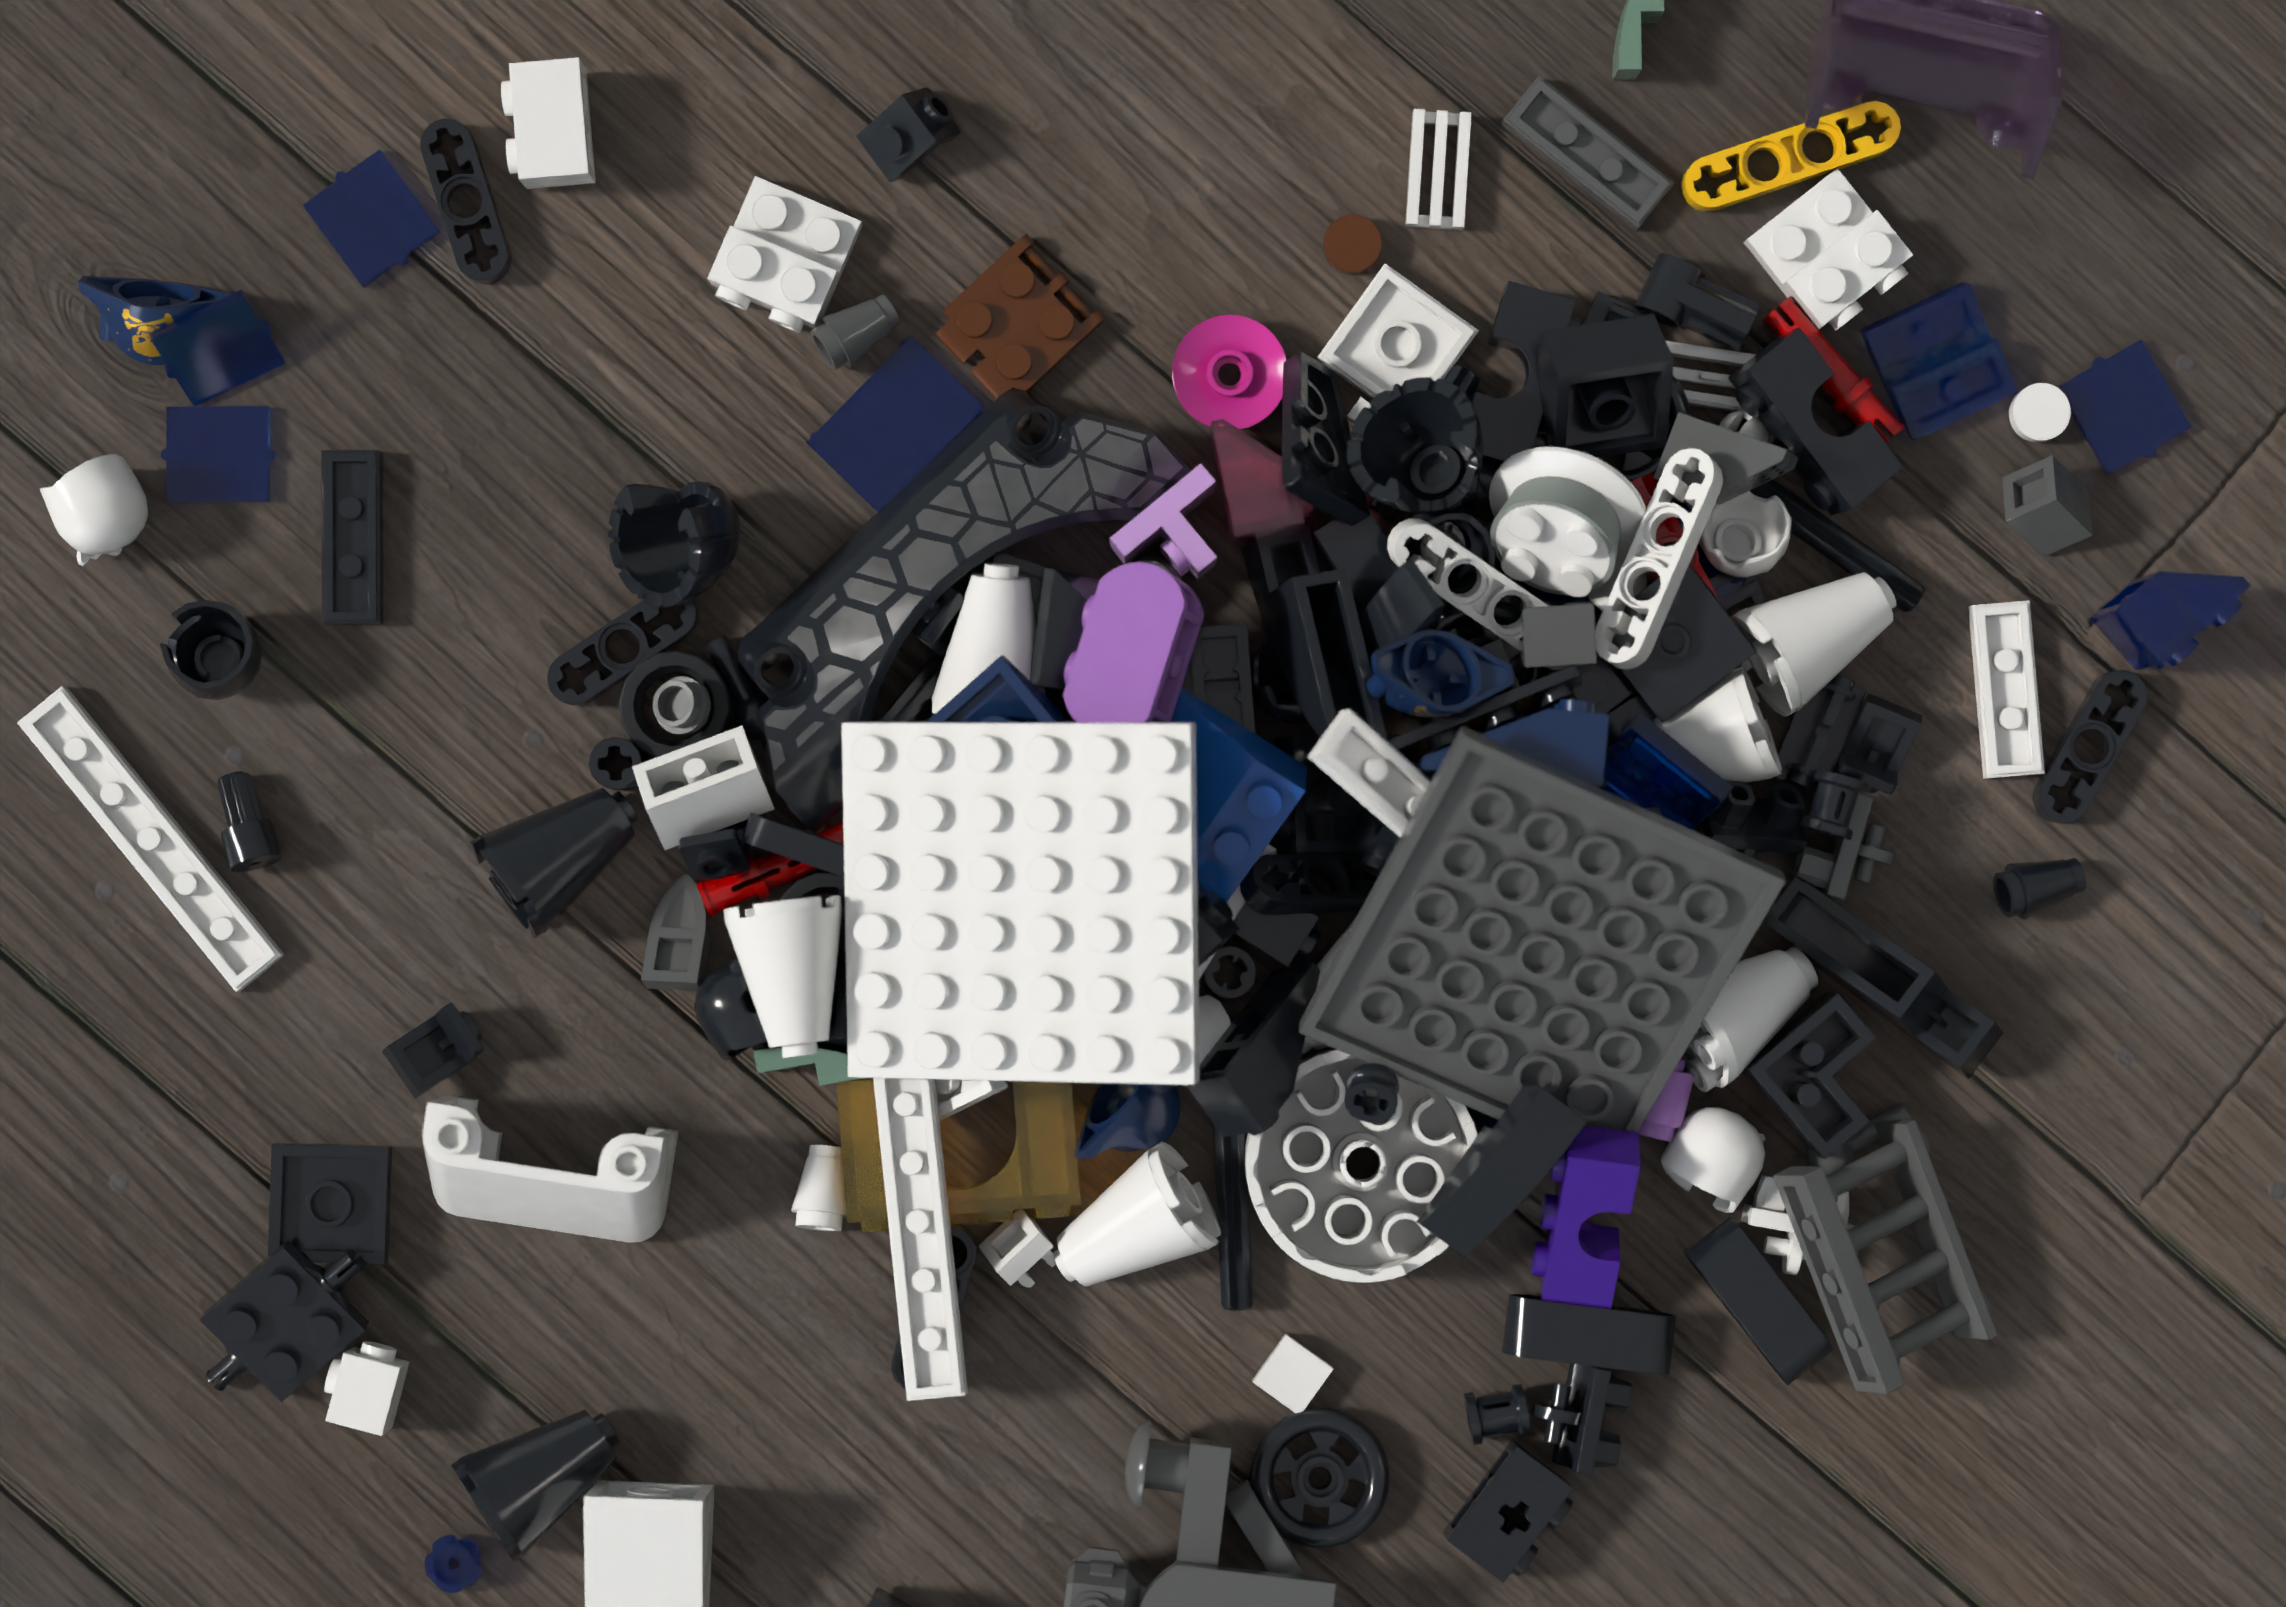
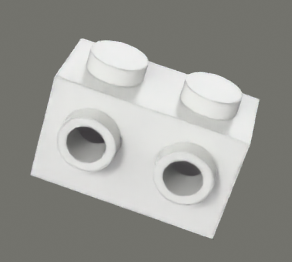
(549, 123)
(703, 787)

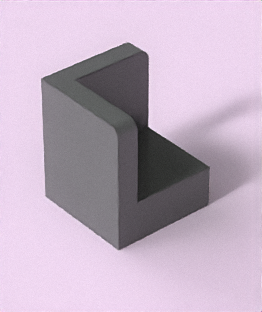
(2047, 506)
(1559, 635)

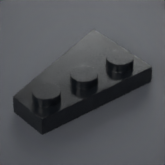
(1317, 441)

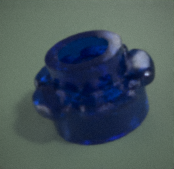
(438, 1566)

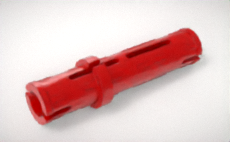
(1845, 386)
(720, 894)

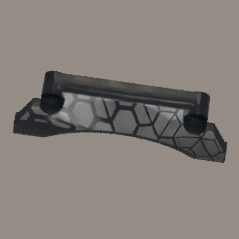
(868, 596)

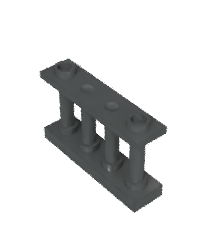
(1837, 1274)

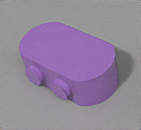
(1133, 647)

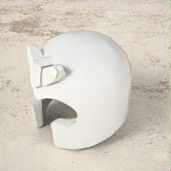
(97, 507)
(1717, 1154)

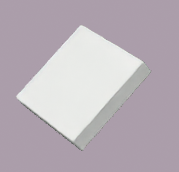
(1395, 336)

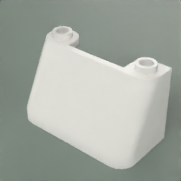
(618, 1204)

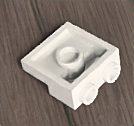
(1830, 251)
(784, 255)

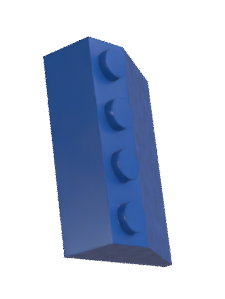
(1240, 793)

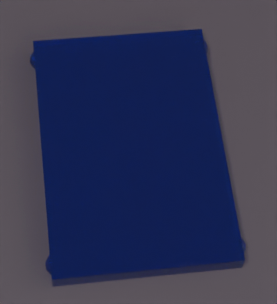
(895, 424)

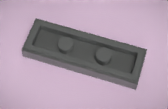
(1587, 153)

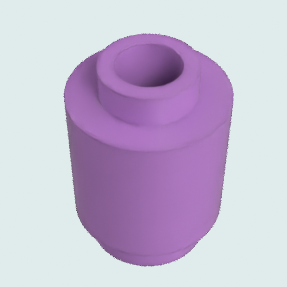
(1670, 1106)

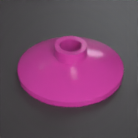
(1233, 342)

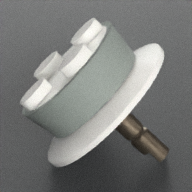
(1562, 519)

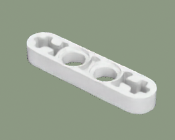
(1668, 561)
(1487, 591)

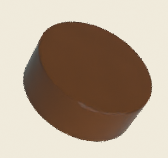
(1352, 244)

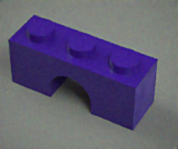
(1578, 1257)

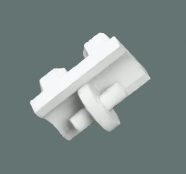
(1770, 1213)

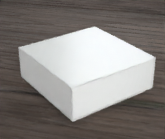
(1292, 1374)

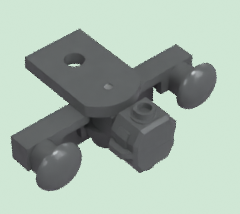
(1195, 1580)

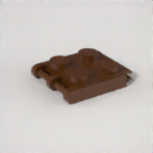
(1016, 322)

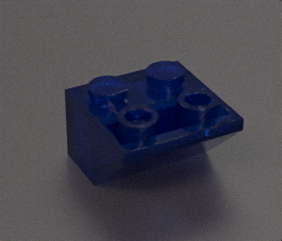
(2162, 612)

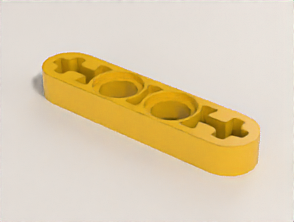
(1788, 150)

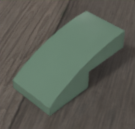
(1628, 45)
(829, 1063)

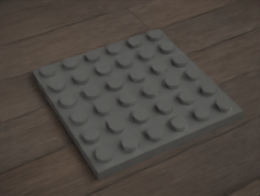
(1539, 941)

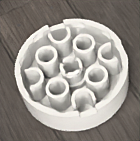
(1347, 1223)

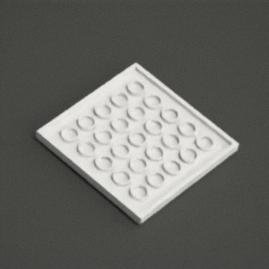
(1021, 901)

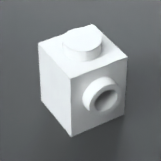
(366, 1388)

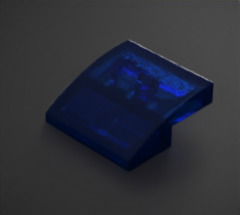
(1938, 360)
(1658, 771)

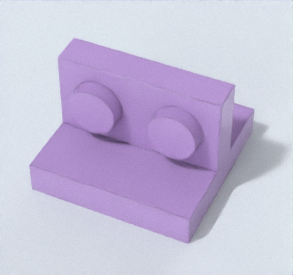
(1167, 520)

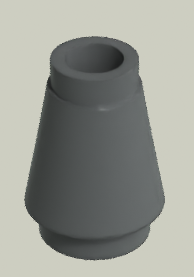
(854, 331)

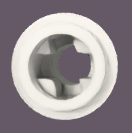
(821, 1190)

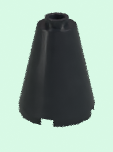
(555, 854)
(536, 1476)

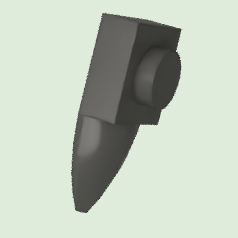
(677, 940)

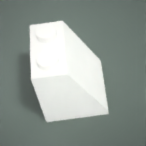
(648, 1544)

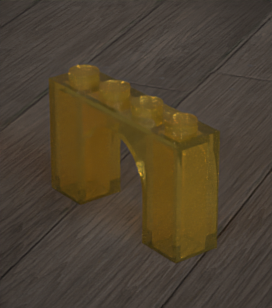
(1037, 1175)

